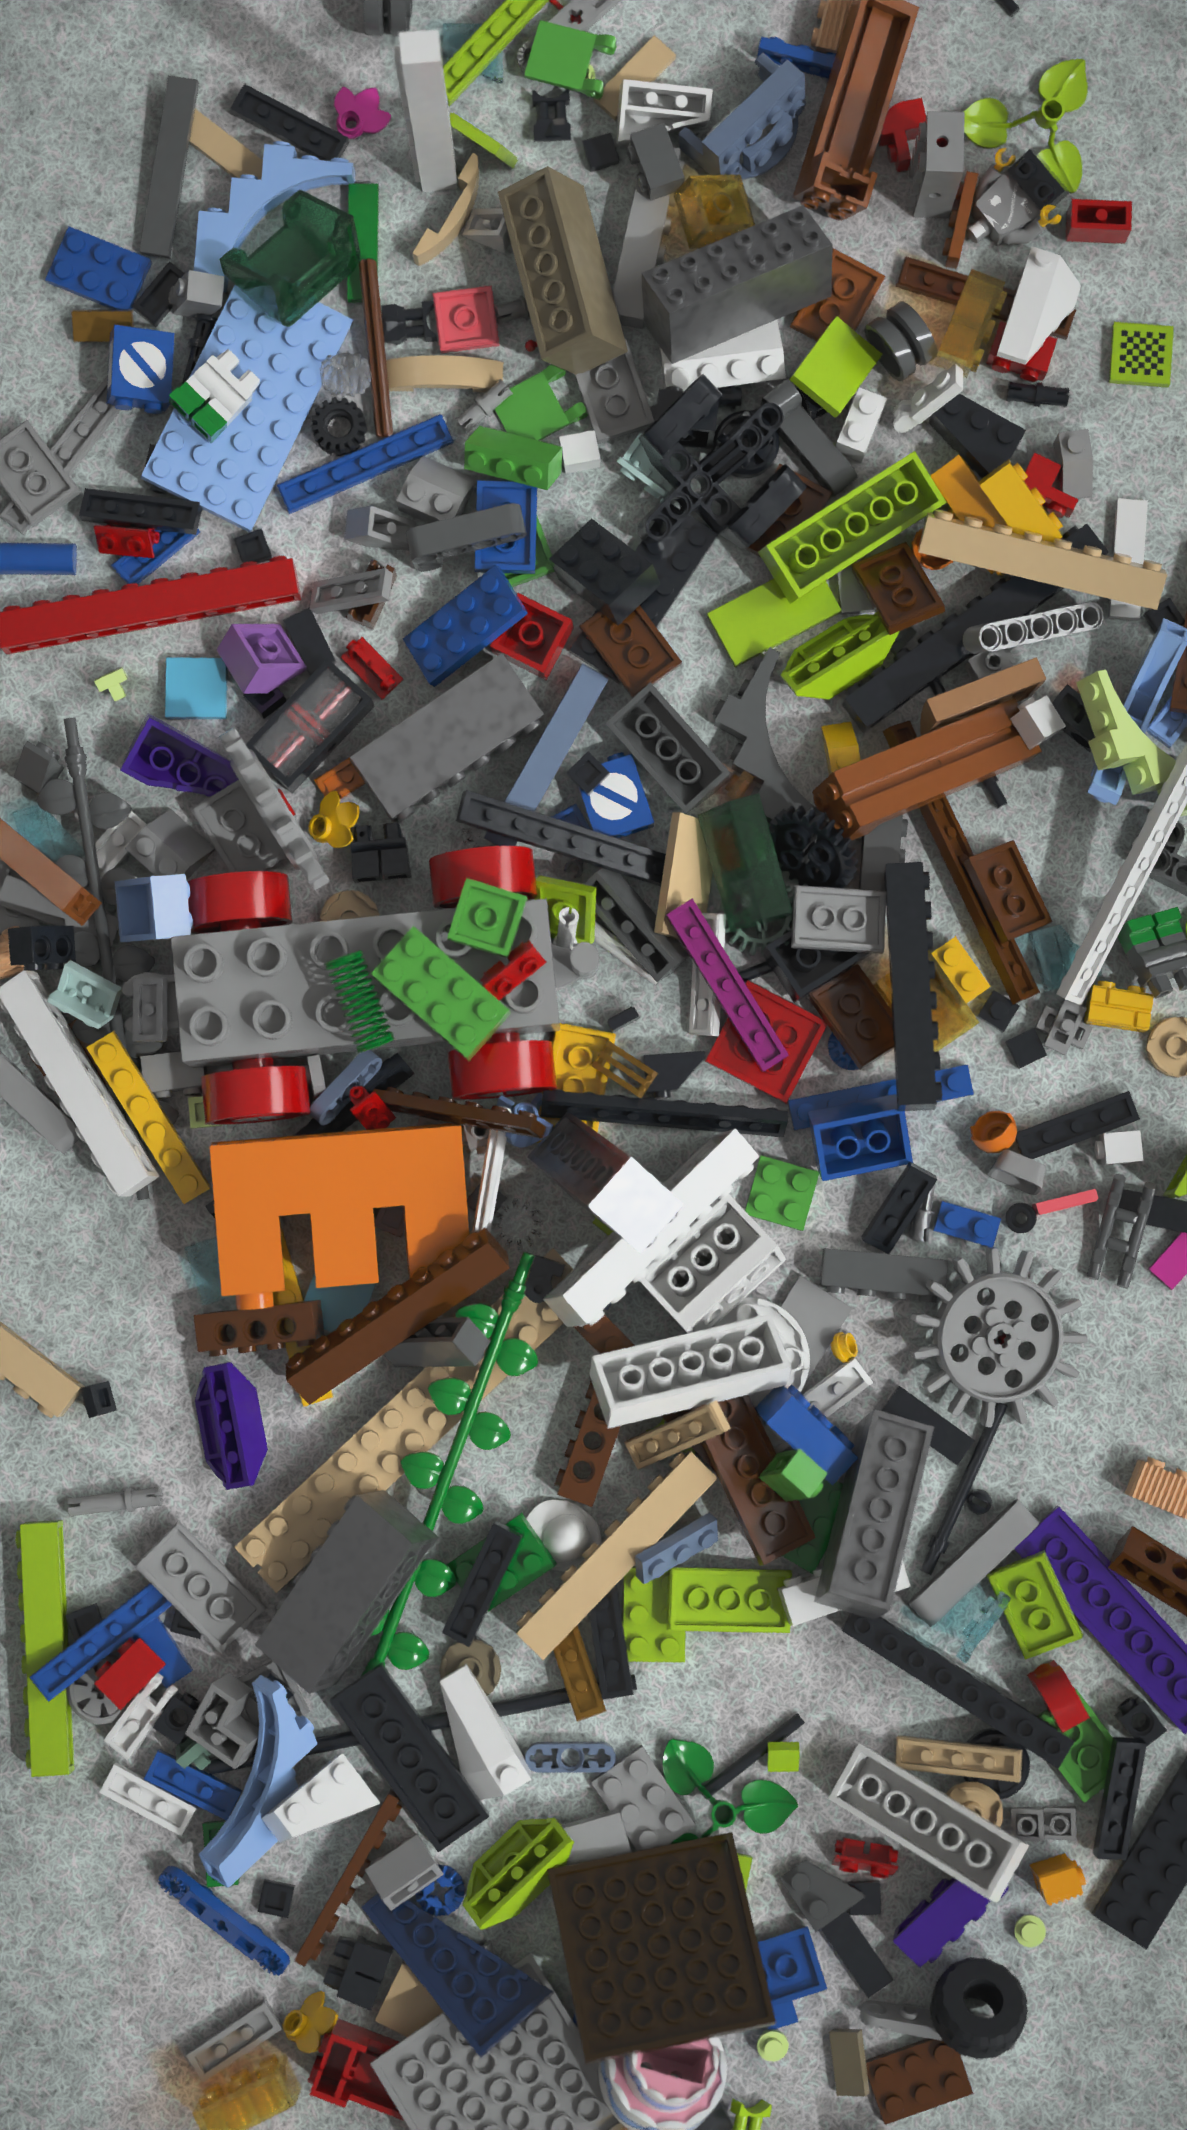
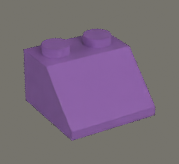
(260, 657)

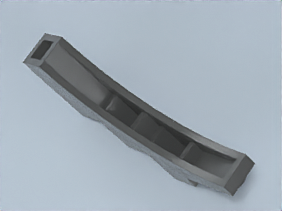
(747, 721)

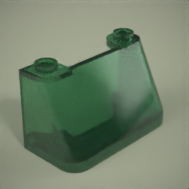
(298, 261)

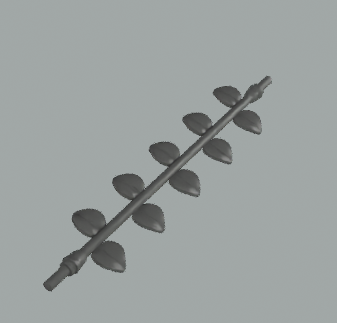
(104, 812)

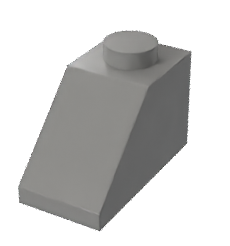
(1075, 455)
(377, 528)

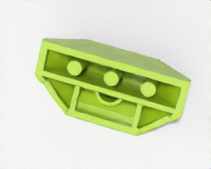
(838, 657)
(515, 1870)

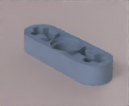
(336, 1095)
(563, 1768)

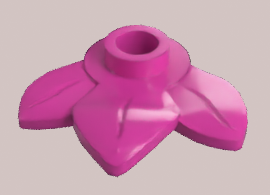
(362, 109)

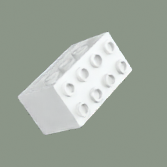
(727, 1279)

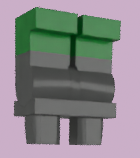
(1156, 950)

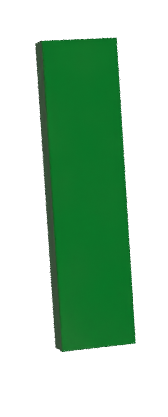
(364, 206)

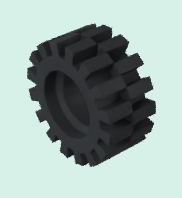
(339, 409)

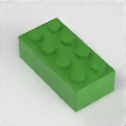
(441, 993)

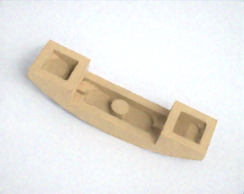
(432, 243)
(443, 372)

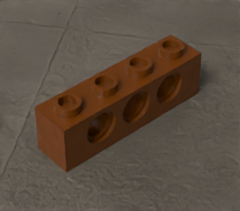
(212, 1336)
(585, 1489)
(1152, 1568)

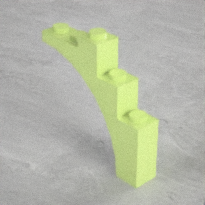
(1120, 740)

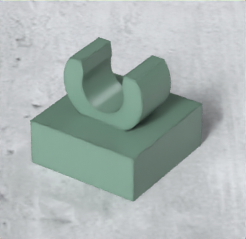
(190, 1751)

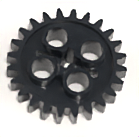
(830, 858)

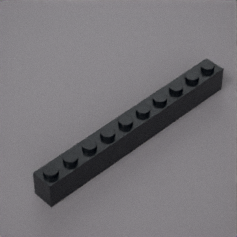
(945, 649)

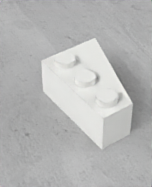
(652, 103)
(322, 1799)

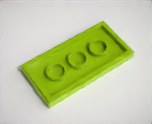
(767, 619)
(726, 1600)

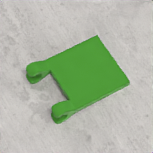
(563, 57)
(534, 408)

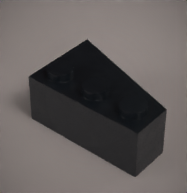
(977, 433)

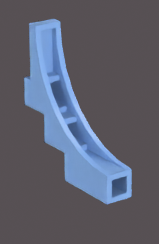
(254, 198)
(1142, 699)
(281, 1745)

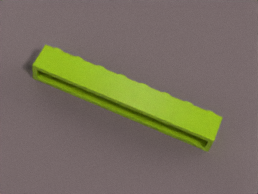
(44, 1638)

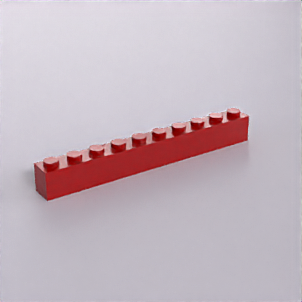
(148, 605)

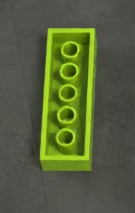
(852, 527)

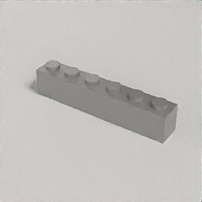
(641, 251)

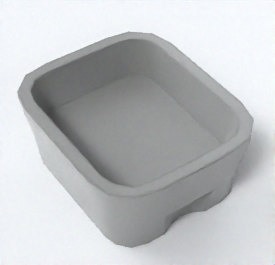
(1018, 1172)

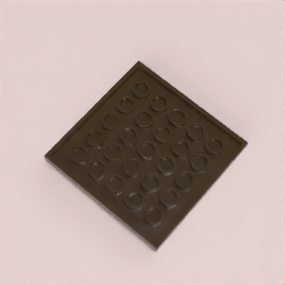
(660, 1948)

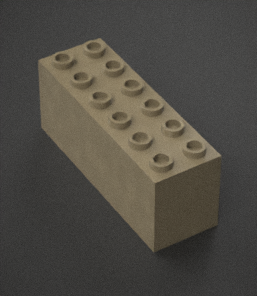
(562, 271)

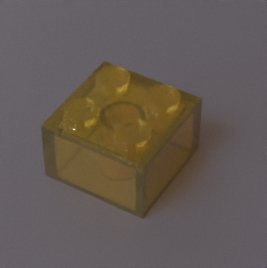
(712, 208)

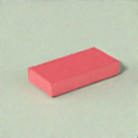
(1065, 1202)

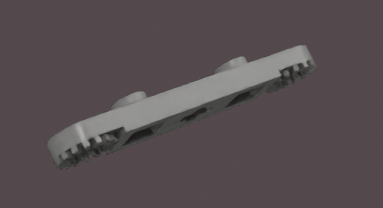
(590, 11)
(899, 2018)

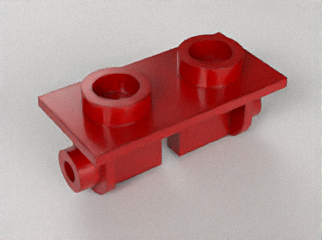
(126, 541)
(371, 667)
(503, 979)
(370, 1109)
(853, 1858)

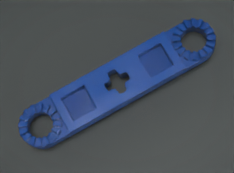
(223, 1920)

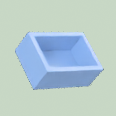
(153, 908)

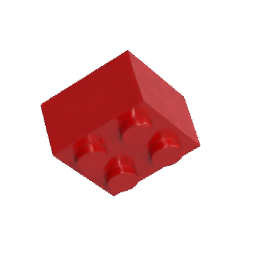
(535, 639)

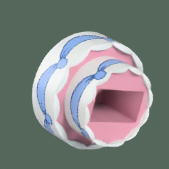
(663, 2102)

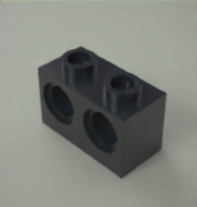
(1074, 715)
(41, 945)

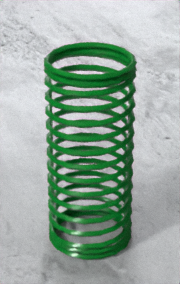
(354, 959)

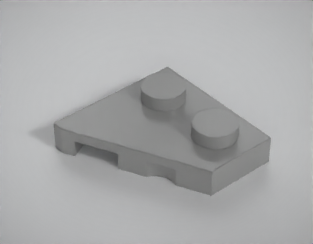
(315, 1075)

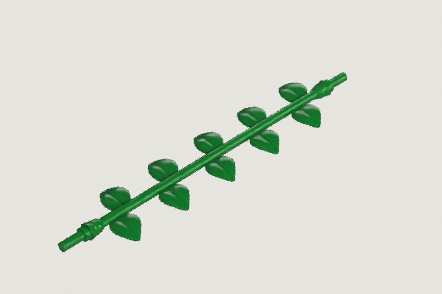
(428, 1469)

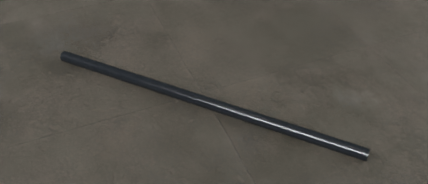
(433, 1721)

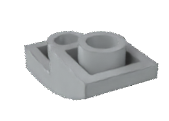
(1044, 1823)

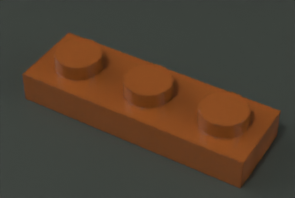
(959, 220)

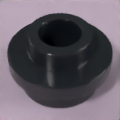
(1011, 1218)

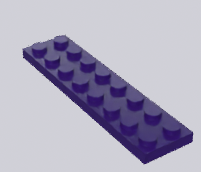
(1115, 1613)

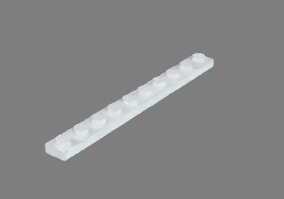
(1127, 885)

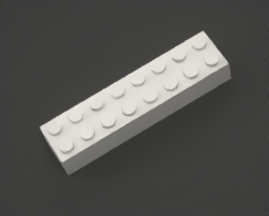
(615, 1263)

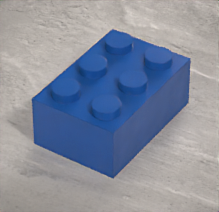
(859, 1137)
(807, 1430)

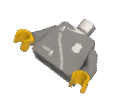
(1005, 209)

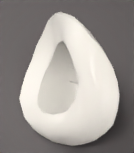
(564, 1531)

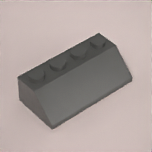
(669, 749)

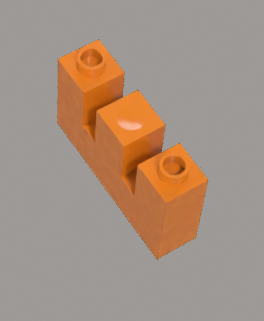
(339, 1183)

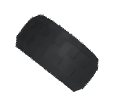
(963, 2030)

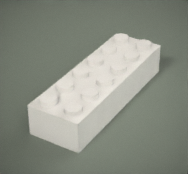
(689, 1370)
(928, 1822)

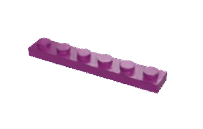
(726, 985)

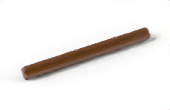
(375, 348)

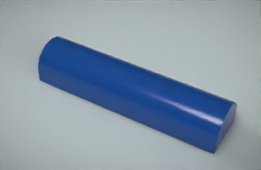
(38, 558)

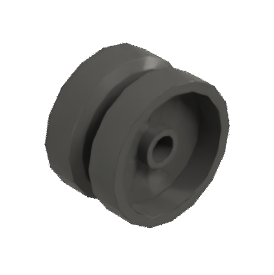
(376, 13)
(901, 340)

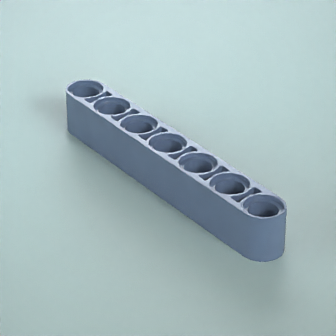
(553, 744)

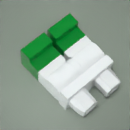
(214, 395)

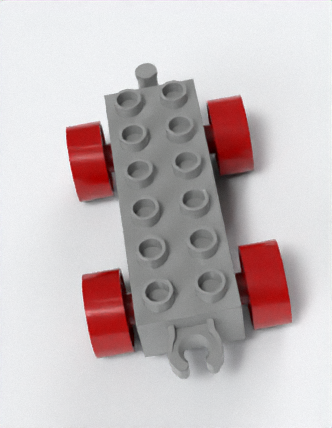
(261, 991)

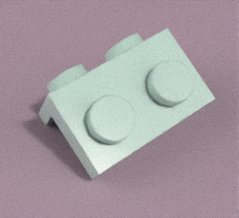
(637, 464)
(86, 995)

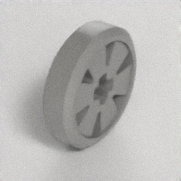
(88, 1703)

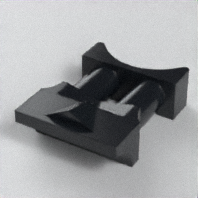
(551, 129)
(395, 323)

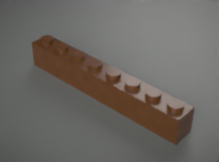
(397, 1315)

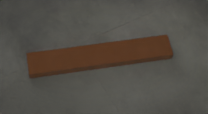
(948, 285)

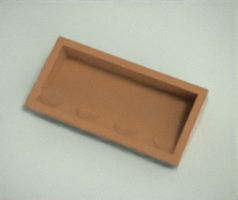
(1014, 682)

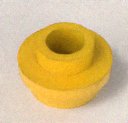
(844, 1346)

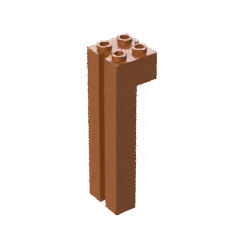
(855, 108)
(923, 770)
(46, 875)

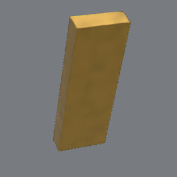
(579, 1676)

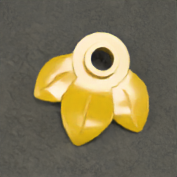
(334, 821)
(310, 2023)

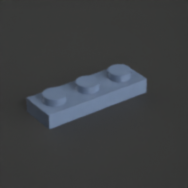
(676, 1548)

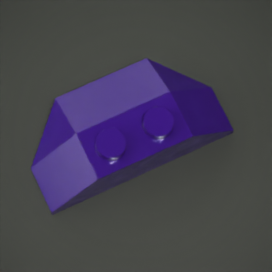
(230, 1425)

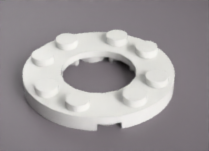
(791, 1336)

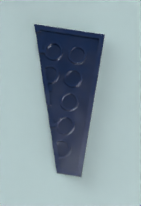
(466, 1980)

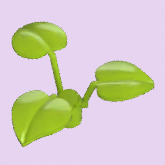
(1064, 91)

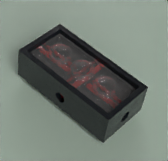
(310, 725)

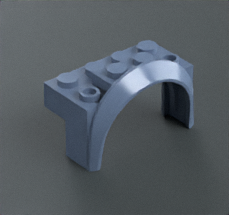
(776, 101)

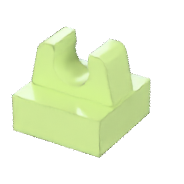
(112, 682)

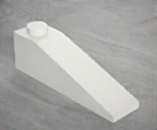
(1041, 302)
(482, 1742)

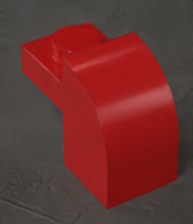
(898, 128)
(1041, 474)
(1058, 1695)

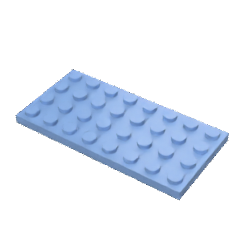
(245, 460)

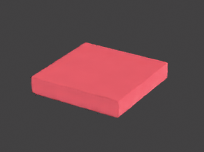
(466, 319)

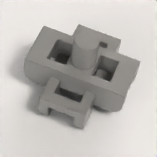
(1065, 1024)

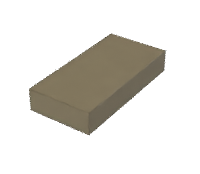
(849, 2062)

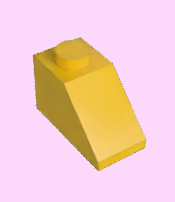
(840, 745)

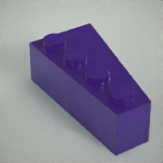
(940, 1920)

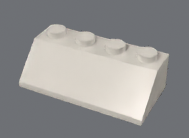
(741, 360)

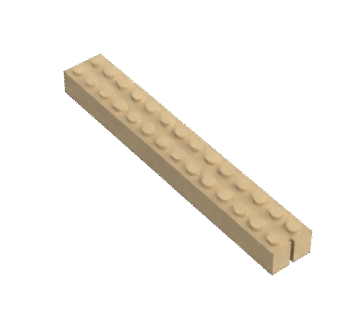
(374, 1454)

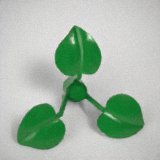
(765, 1802)

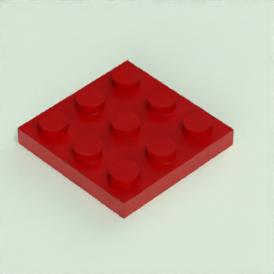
(796, 1030)

